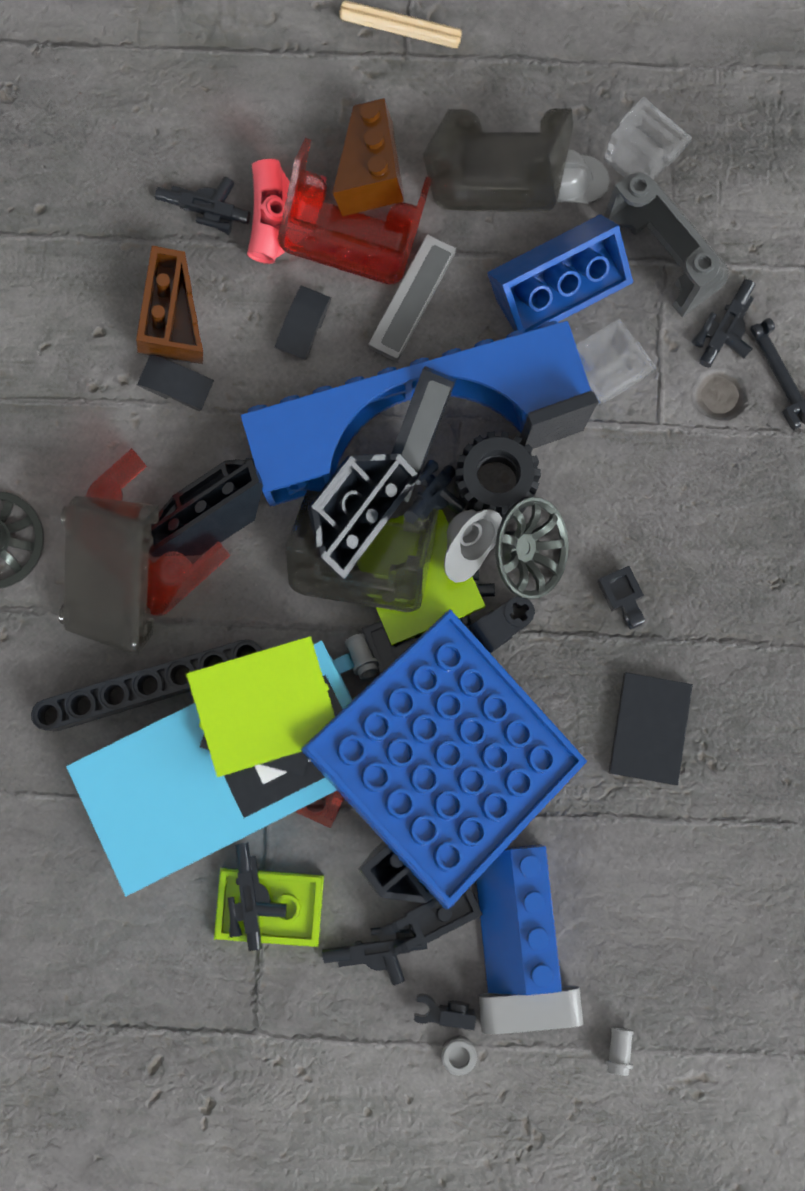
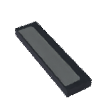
(423, 419)

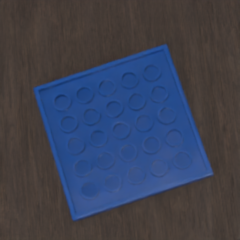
(445, 758)

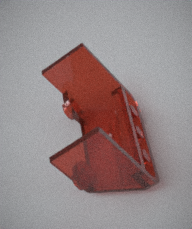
(347, 242)
(172, 574)

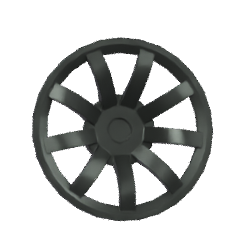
(6, 539)
(522, 548)

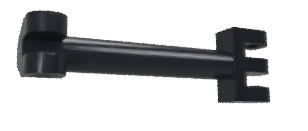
(761, 335)

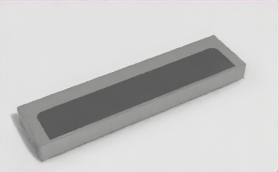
(412, 298)

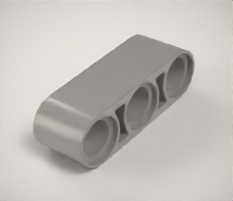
(530, 1013)

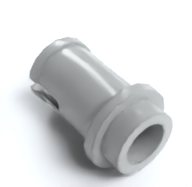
(363, 661)
(620, 1051)

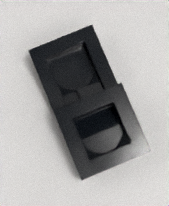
(302, 322)
(175, 382)

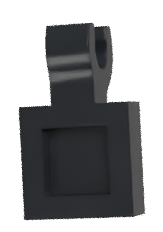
(622, 592)
(454, 1015)

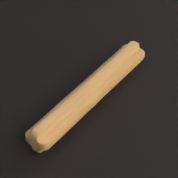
(400, 24)

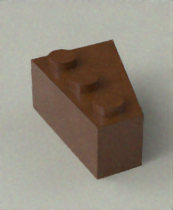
(369, 161)
(168, 311)

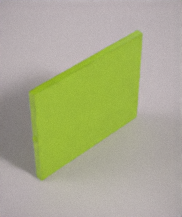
(439, 596)
(261, 705)

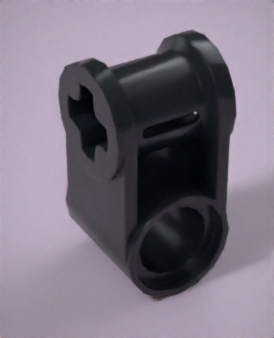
(498, 626)

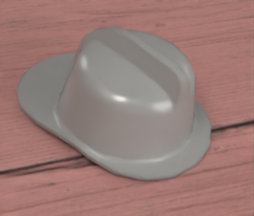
(583, 179)
(469, 541)

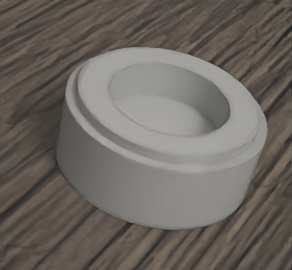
(459, 1055)

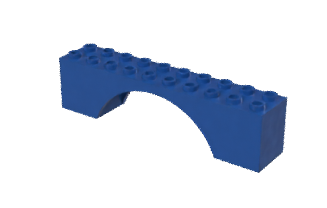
(305, 437)

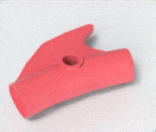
(269, 202)

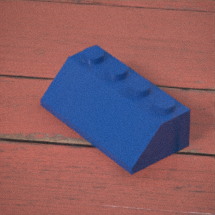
(562, 275)
(519, 923)

